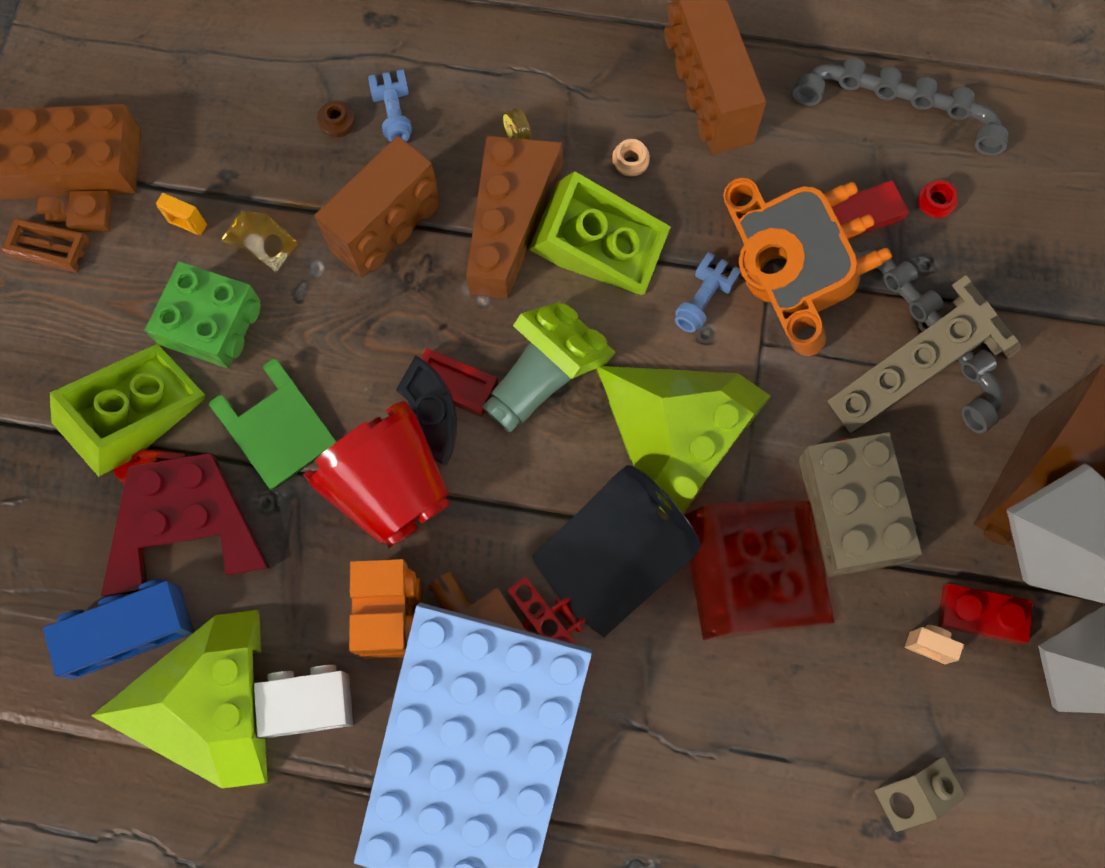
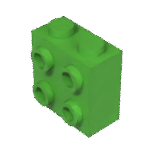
(204, 315)

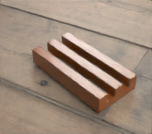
(73, 253)

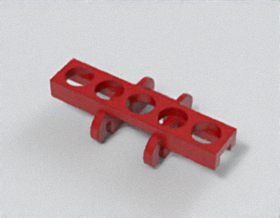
(546, 613)

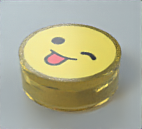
(516, 124)

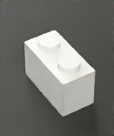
(303, 703)

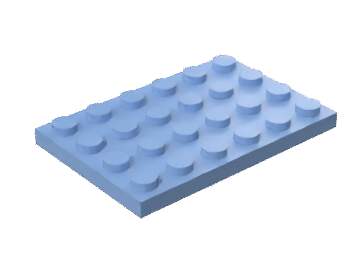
(472, 746)

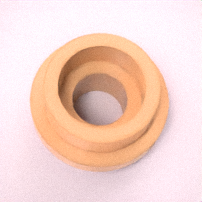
(631, 148)

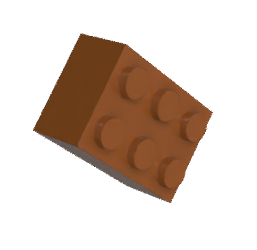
(379, 207)

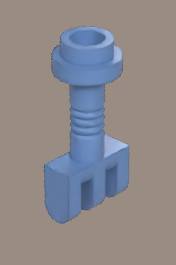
(395, 123)
(691, 315)

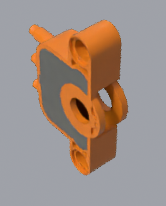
(817, 252)

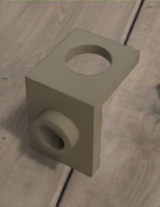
(930, 790)

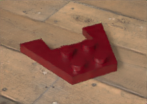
(173, 505)

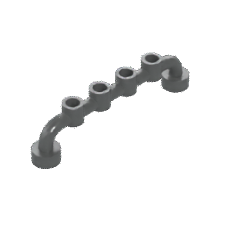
(990, 138)
(980, 413)

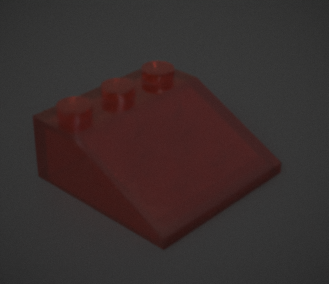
(758, 569)

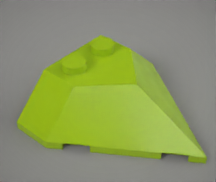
(679, 422)
(200, 703)

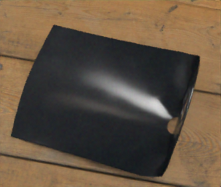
(617, 550)

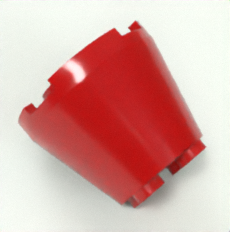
(383, 476)

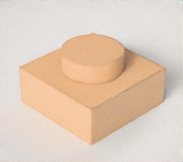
(934, 644)

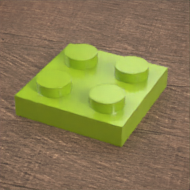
(565, 338)

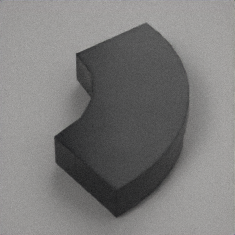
(433, 405)

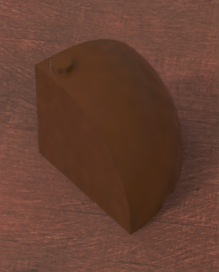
(1052, 445)

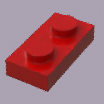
(985, 613)

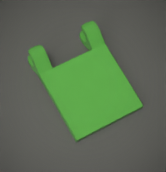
(279, 432)

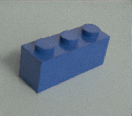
(117, 629)

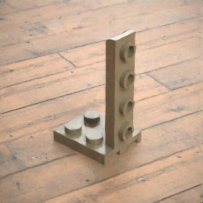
(925, 357)

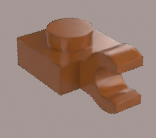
(82, 212)

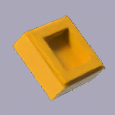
(181, 214)

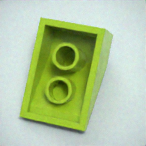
(599, 235)
(123, 407)

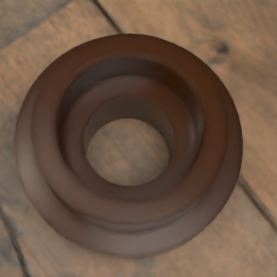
(336, 127)

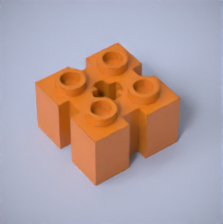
(382, 607)

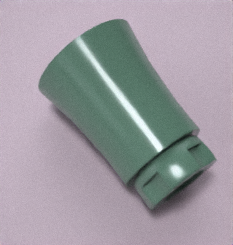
(524, 388)

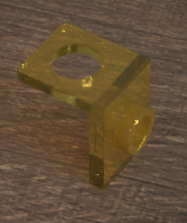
(250, 232)

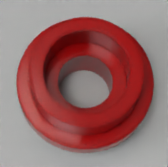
(944, 192)

